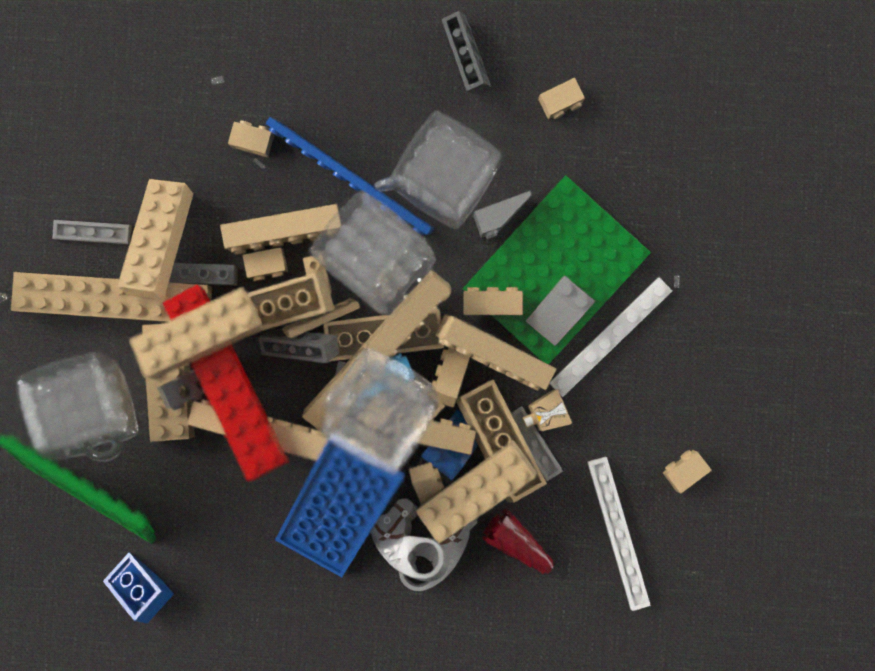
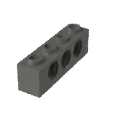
(466, 52)
(204, 274)
(304, 346)
(170, 391)

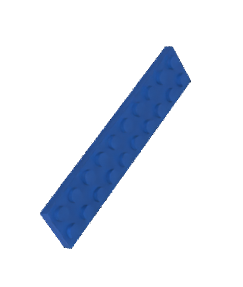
(345, 174)

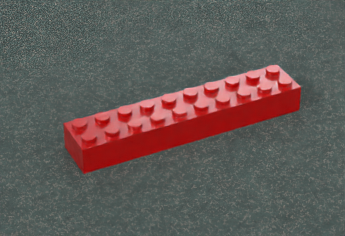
(233, 398)

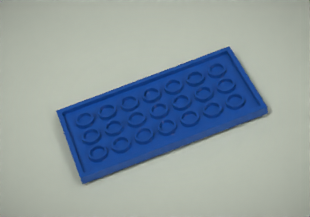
(337, 508)

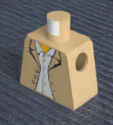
(547, 412)

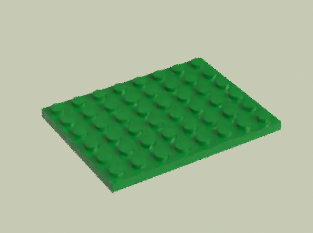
(560, 238)
(79, 489)

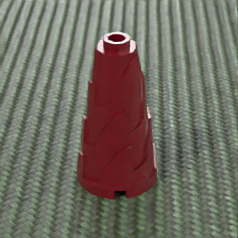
(514, 540)

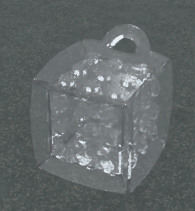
(444, 170)
(373, 252)
(78, 407)
(379, 410)

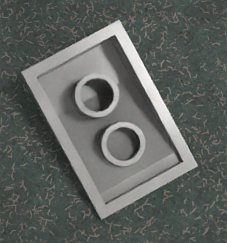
(494, 217)
(560, 310)

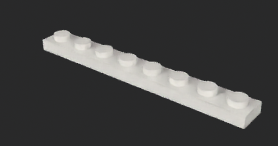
(610, 336)
(618, 533)

